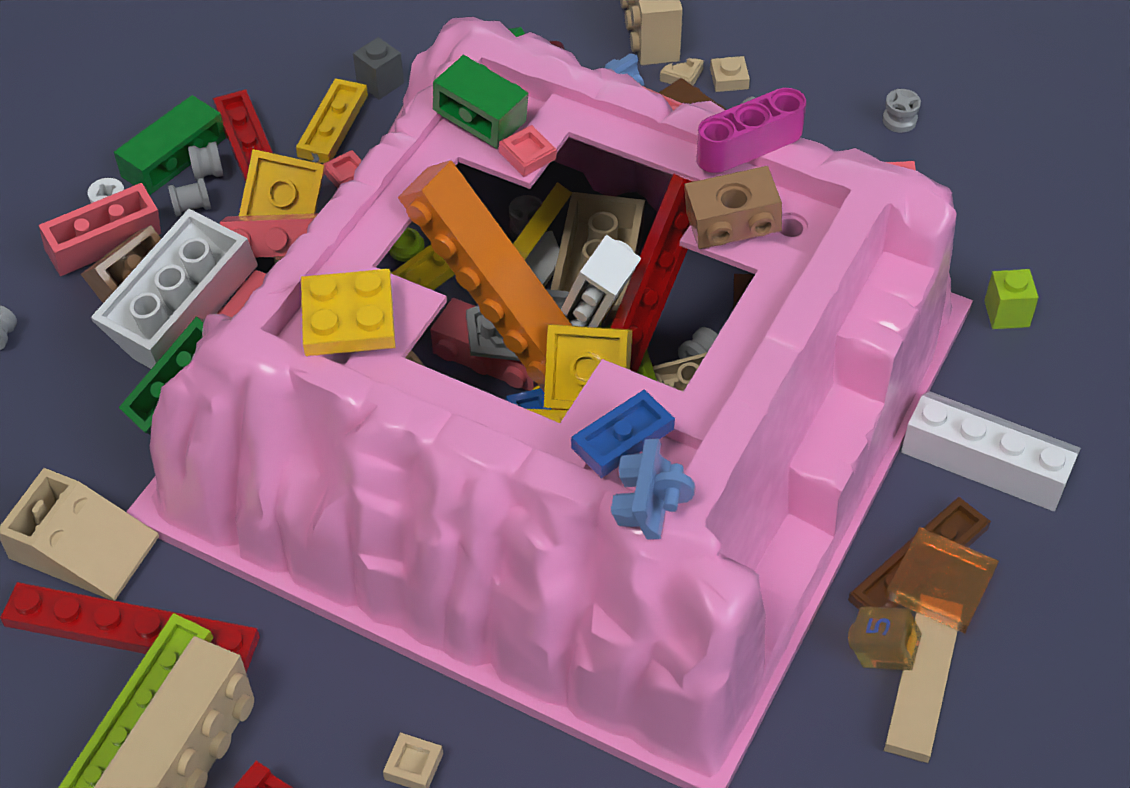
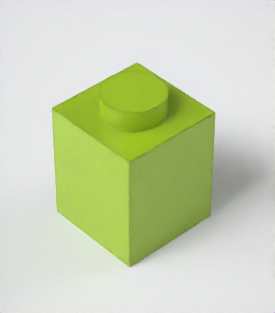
(1011, 299)

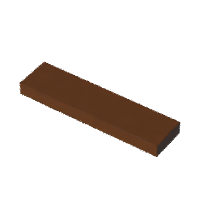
(956, 522)

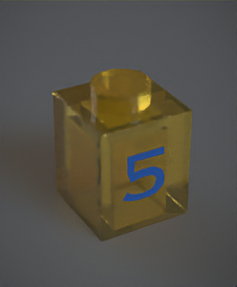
(885, 638)

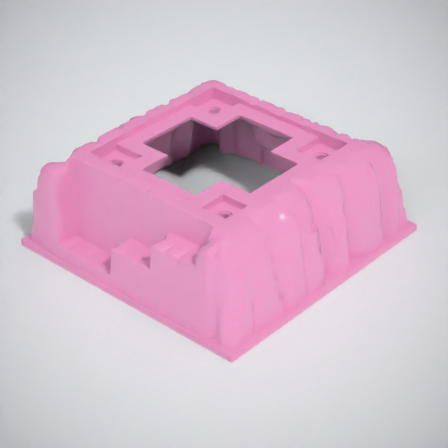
(474, 522)

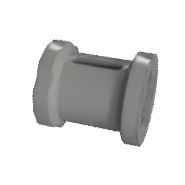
(189, 197)

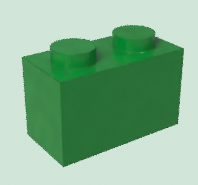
(480, 101)

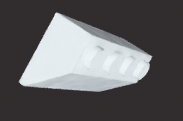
(180, 278)
(990, 450)

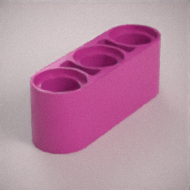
(750, 130)

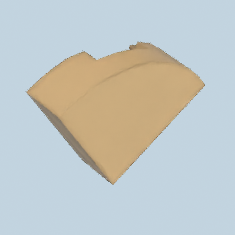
(688, 71)

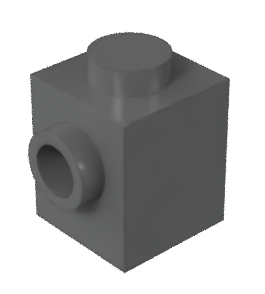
(378, 67)

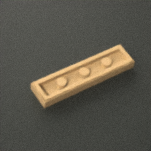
(921, 692)

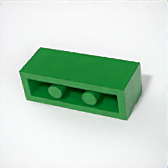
(162, 147)
(144, 398)

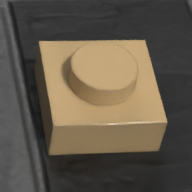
(729, 74)
(413, 762)

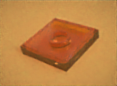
(942, 579)

